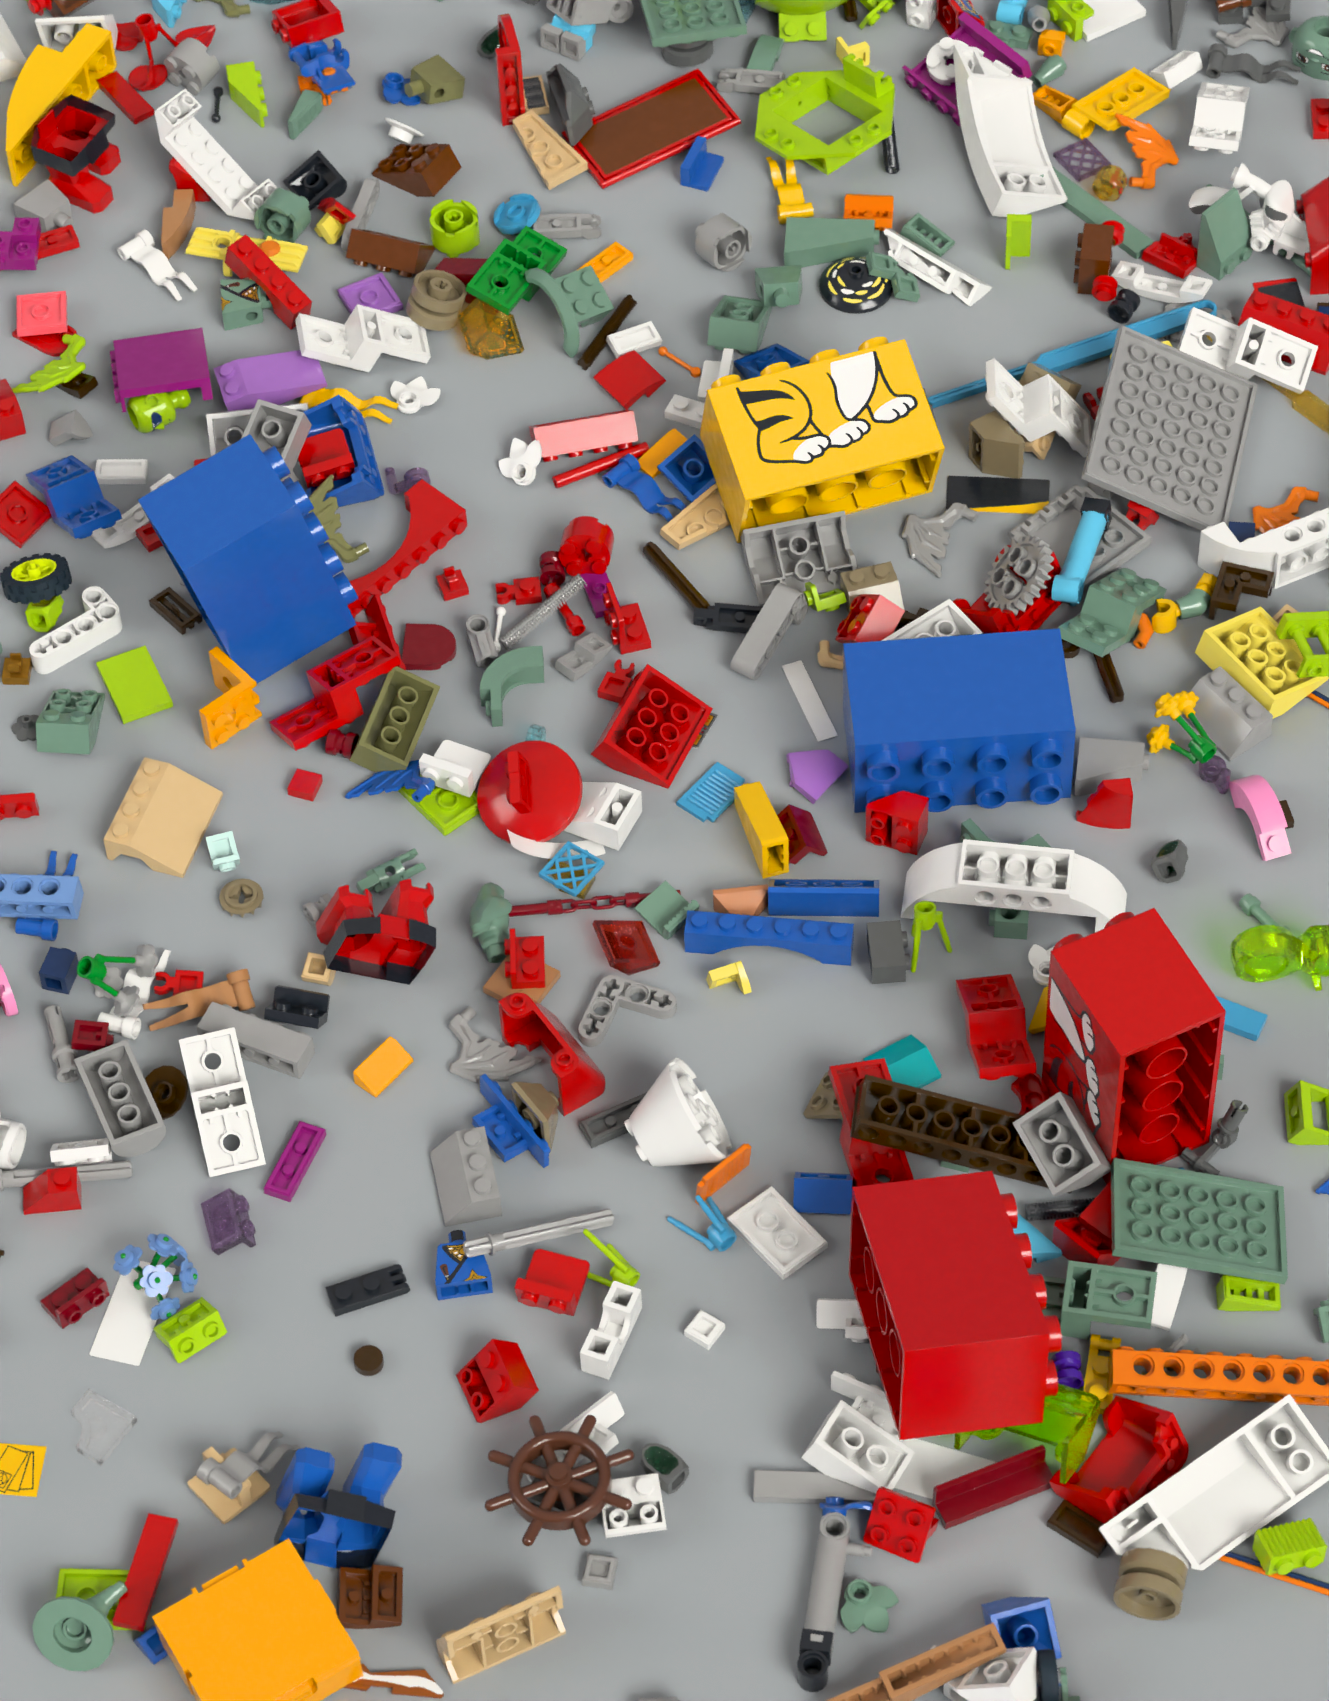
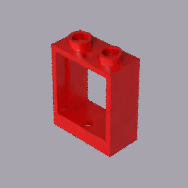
(307, 22)

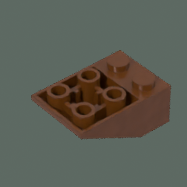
(419, 168)

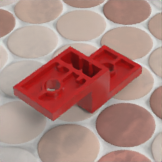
(334, 693)
(996, 1027)
(863, 1157)

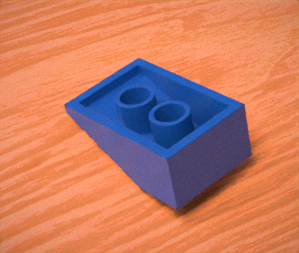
(754, 363)

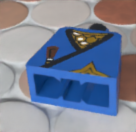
(458, 1274)

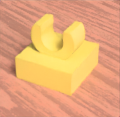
(329, 229)

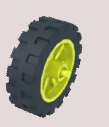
(36, 578)

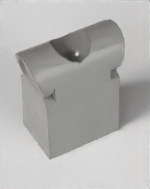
(591, 11)

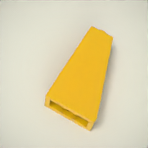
(762, 829)

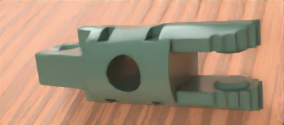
(379, 880)

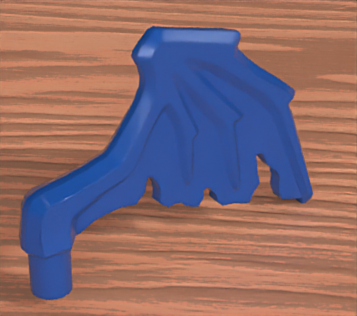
(394, 780)

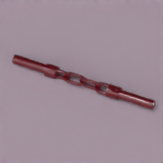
(555, 907)

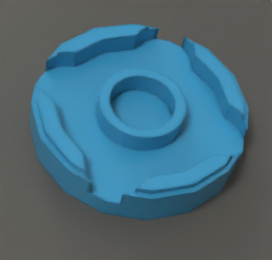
(516, 214)

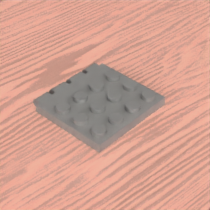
(1058, 526)

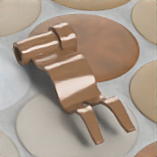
(232, 992)

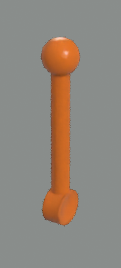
(695, 371)

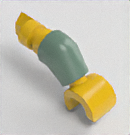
(1188, 606)

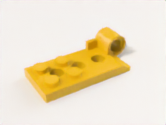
(1125, 95)

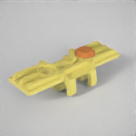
(284, 254)

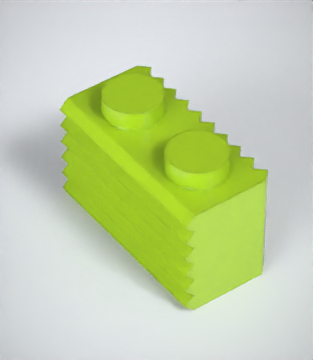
(1289, 1547)

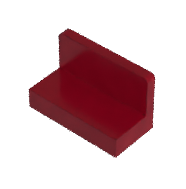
(801, 832)

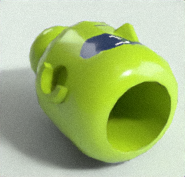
(156, 410)

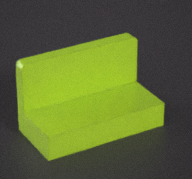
(1017, 236)

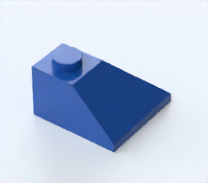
(689, 469)
(1023, 1622)

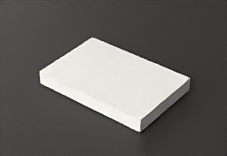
(1110, 16)
(777, 1232)

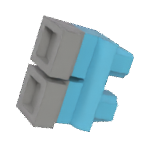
(567, 39)

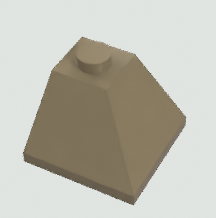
(538, 1107)

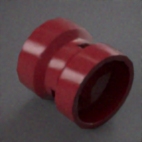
(551, 568)
(340, 743)

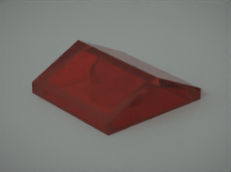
(626, 945)

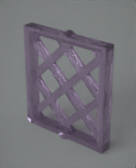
(1071, 148)

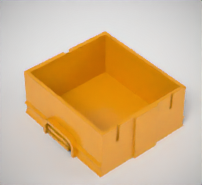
(260, 1634)

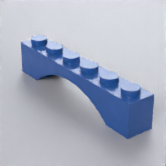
(722, 931)

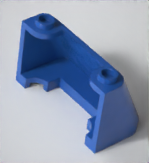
(366, 481)

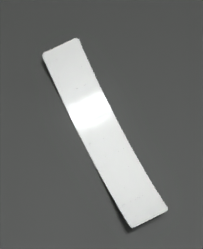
(549, 849)

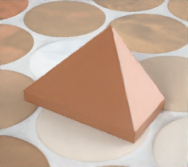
(741, 900)

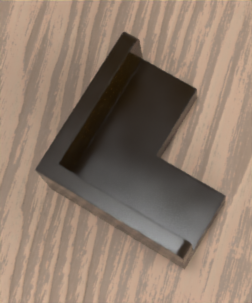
(1234, 581)

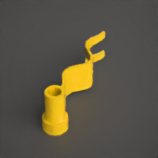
(790, 194)
(322, 395)

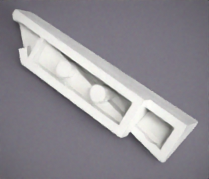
(935, 269)

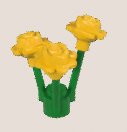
(1182, 703)

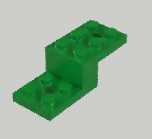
(509, 266)

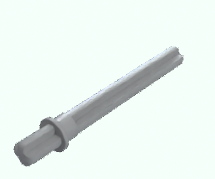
(86, 1172)
(505, 1240)

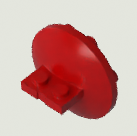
(530, 791)

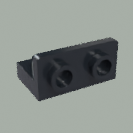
(298, 1007)

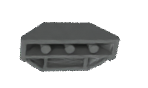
(571, 102)

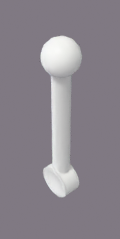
(500, 611)

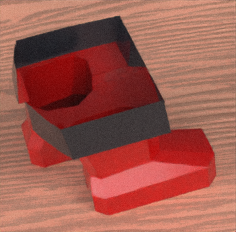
(70, 144)
(383, 946)

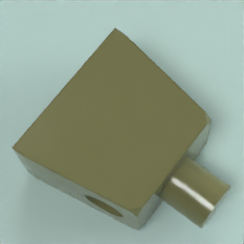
(435, 81)

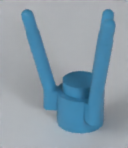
(719, 1233)

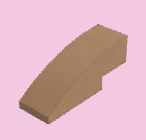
(177, 221)

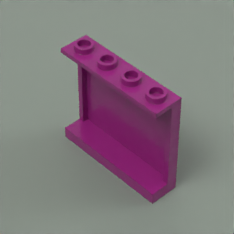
(973, 35)
(160, 364)

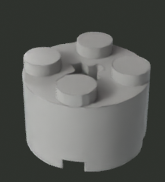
(191, 65)
(722, 242)

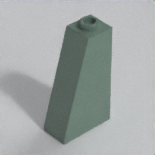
(827, 240)

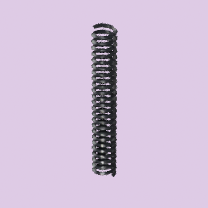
(891, 155)

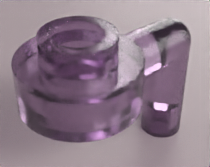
(411, 477)
(1219, 776)

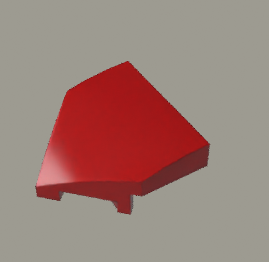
(1173, 254)

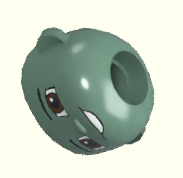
(1311, 47)

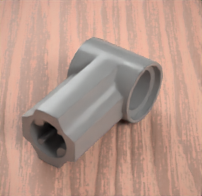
(481, 640)

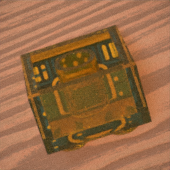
(489, 331)

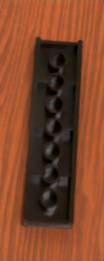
(942, 1129)

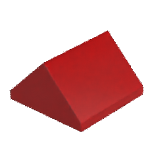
(1081, 1243)

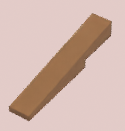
(930, 1669)

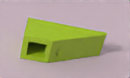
(244, 90)

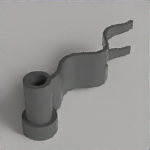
(1221, 62)

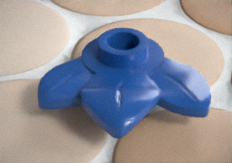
(394, 90)
(837, 1504)

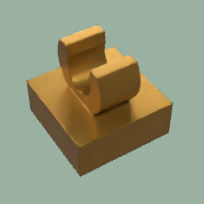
(16, 670)

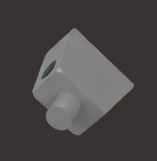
(46, 204)

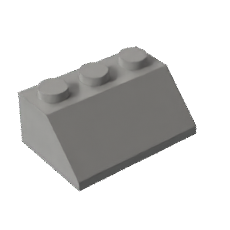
(1230, 714)
(1062, 1145)
(466, 1178)

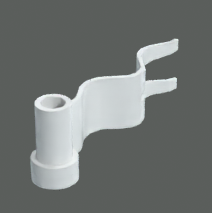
(142, 250)
(130, 1025)

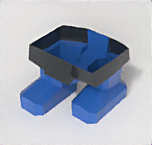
(334, 1518)

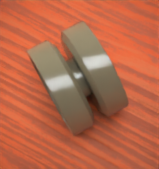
(436, 300)
(1150, 1584)

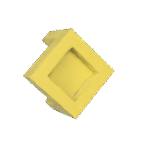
(860, 50)

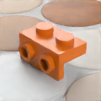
(870, 207)

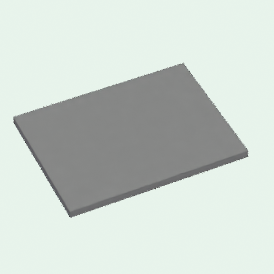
(1169, 431)

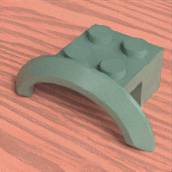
(577, 299)

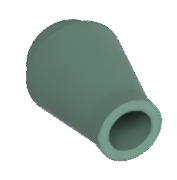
(1050, 70)

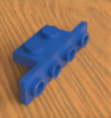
(505, 1128)

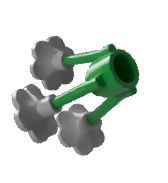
(109, 981)

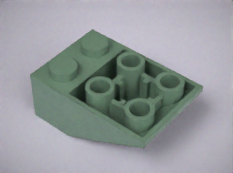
(69, 722)

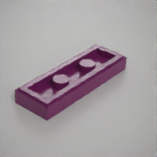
(294, 1161)

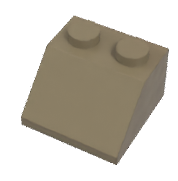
(871, 580)

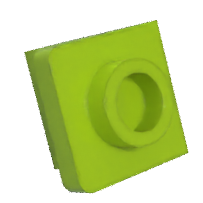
(828, 600)

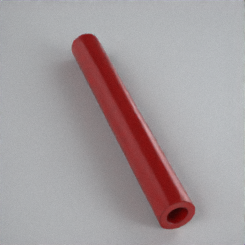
(598, 465)

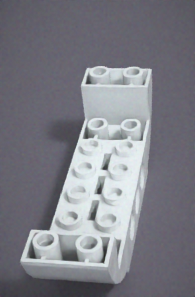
(1287, 551)
(1014, 879)

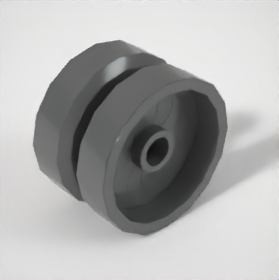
(688, 54)

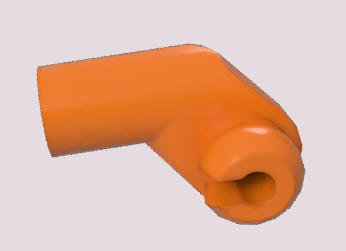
(1145, 632)

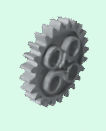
(1030, 560)

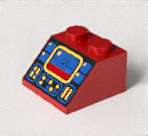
(949, 10)

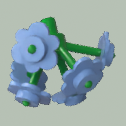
(154, 1277)

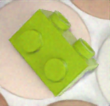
(1070, 16)

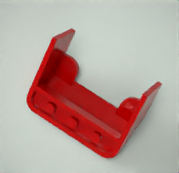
(1314, 210)

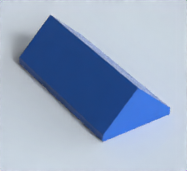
(823, 897)

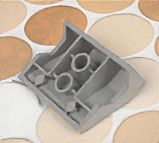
(798, 553)

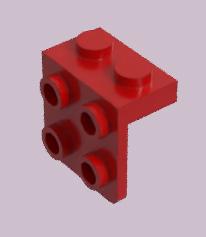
(324, 456)
(553, 1282)

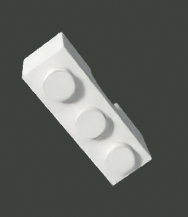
(618, 1318)

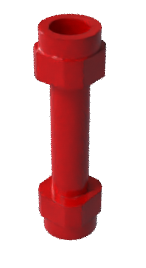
(573, 622)

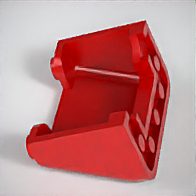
(997, 621)
(533, 1026)
(1133, 1458)

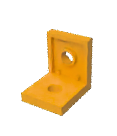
(234, 708)

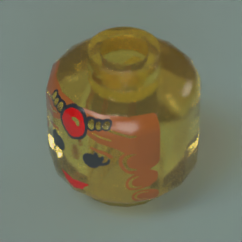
(1109, 183)

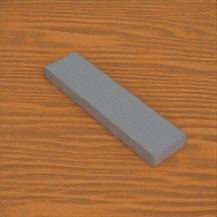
(804, 1488)

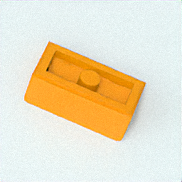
(382, 1067)

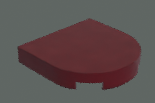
(427, 646)

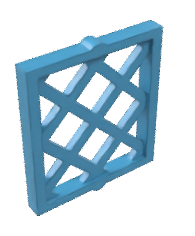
(585, 879)

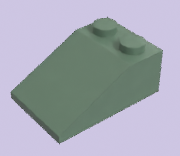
(1224, 236)
(738, 324)

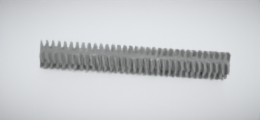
(542, 611)

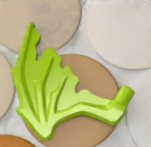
(57, 370)

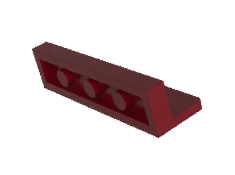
(992, 1487)

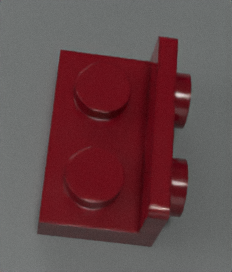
(75, 1298)

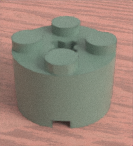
(283, 216)

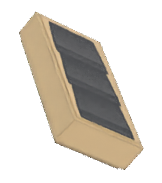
(535, 95)

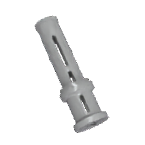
(62, 1054)

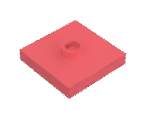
(41, 313)

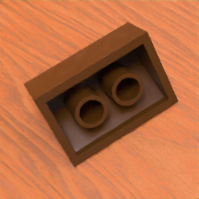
(388, 252)

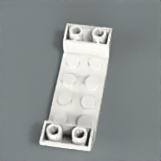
(207, 159)

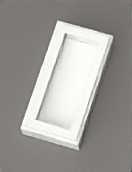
(635, 338)
(121, 471)

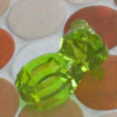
(1275, 952)

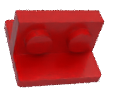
(900, 1524)

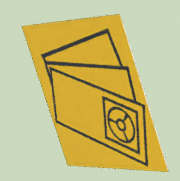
(20, 1469)

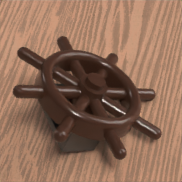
(558, 1494)

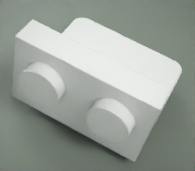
(455, 767)

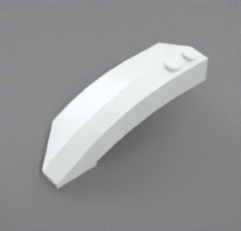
(1227, 1490)

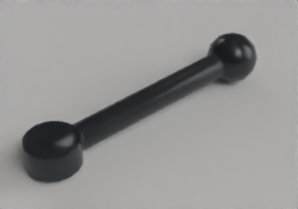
(218, 91)

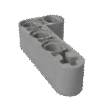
(779, 611)

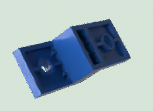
(74, 497)

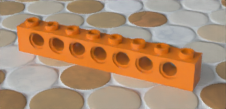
(1125, 1380)

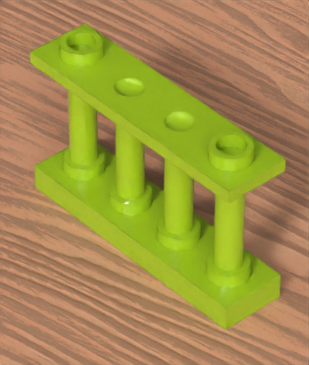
(1303, 626)

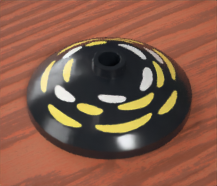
(850, 287)

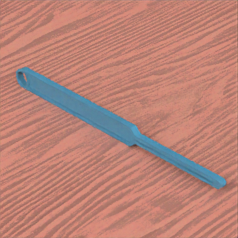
(1085, 350)

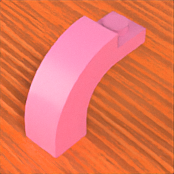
(1265, 812)

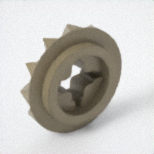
(230, 895)

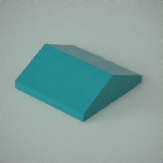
(908, 1062)

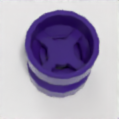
(1067, 1368)

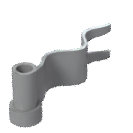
(239, 1466)

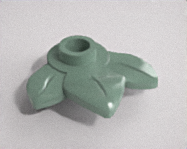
(868, 1611)

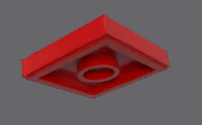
(21, 514)

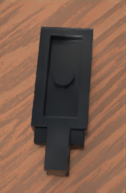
(727, 617)

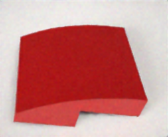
(629, 379)

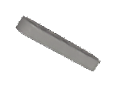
(363, 209)

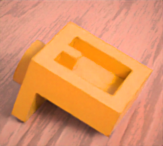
(1051, 42)

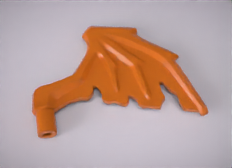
(1150, 147)
(1282, 514)

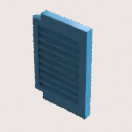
(711, 793)

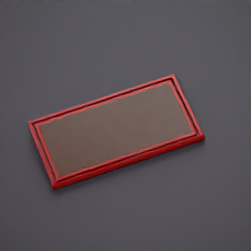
(653, 128)

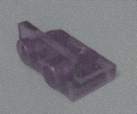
(228, 1221)

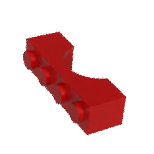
(285, 296)

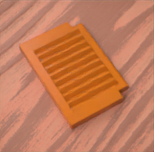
(724, 1172)

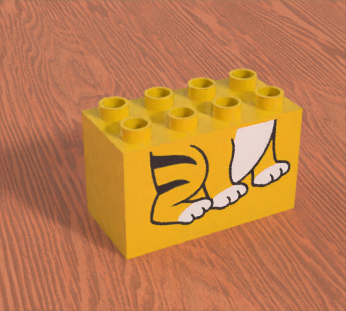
(821, 436)

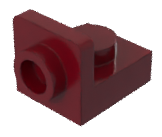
(91, 1035)

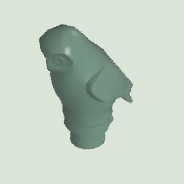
(490, 921)

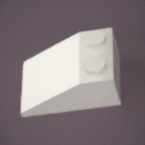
(857, 1451)

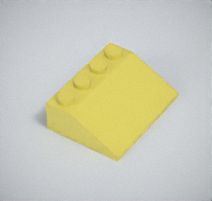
(1258, 660)

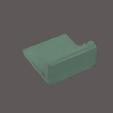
(666, 910)

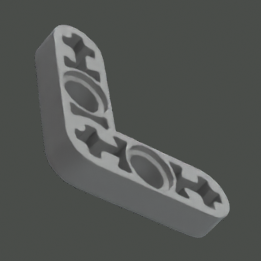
(621, 998)

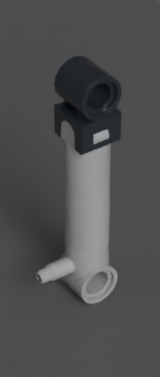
(824, 1599)

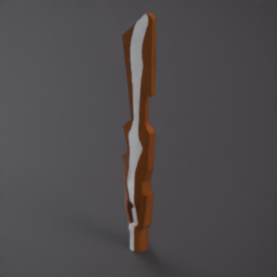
(407, 1682)

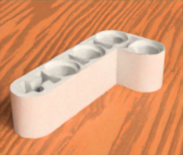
(79, 635)

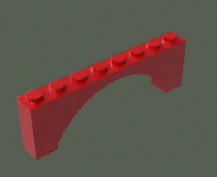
(432, 524)

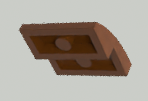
(370, 1597)

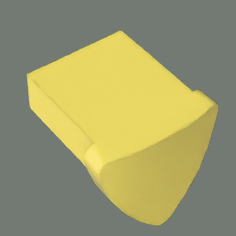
(728, 974)

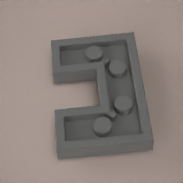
(1275, 11)

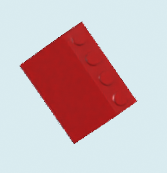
(652, 729)

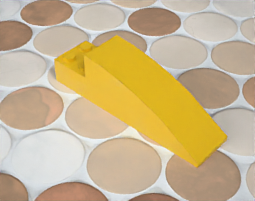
(48, 80)

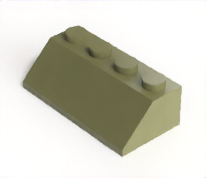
(395, 722)

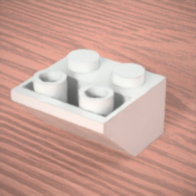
(646, 1508)

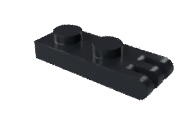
(367, 1289)

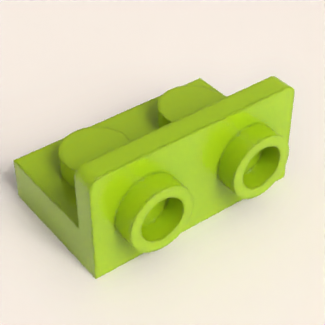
(191, 1329)

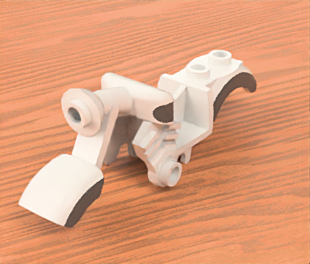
(1273, 221)

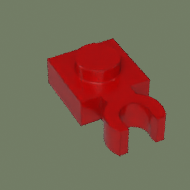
(523, 591)
(616, 684)
(183, 981)

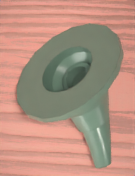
(76, 1630)

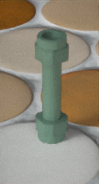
(1251, 906)

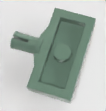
(1013, 35)

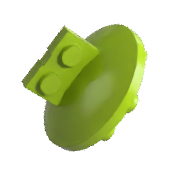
(801, 18)

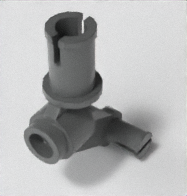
(1221, 1137)

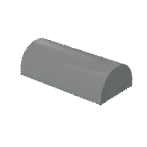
(122, 1099)

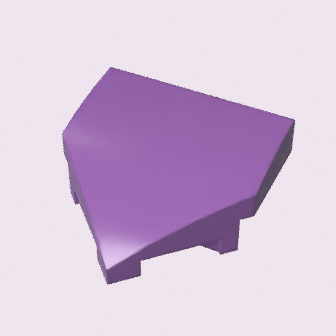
(814, 772)

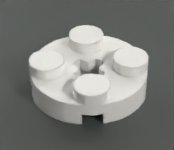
(937, 59)

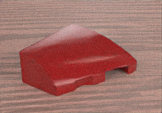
(1109, 805)

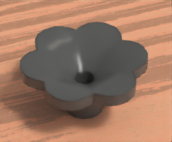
(25, 727)

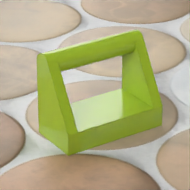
(1299, 1114)

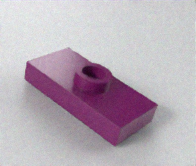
(595, 588)

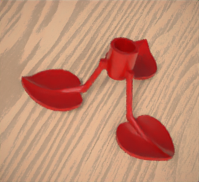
(144, 28)

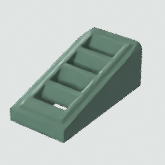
(305, 111)
(924, 226)

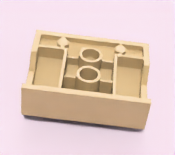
(162, 818)
(502, 1635)

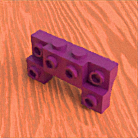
(20, 245)

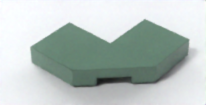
(885, 266)

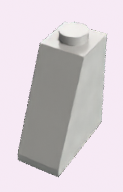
(1108, 760)

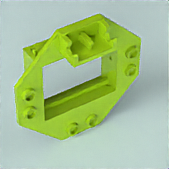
(852, 89)

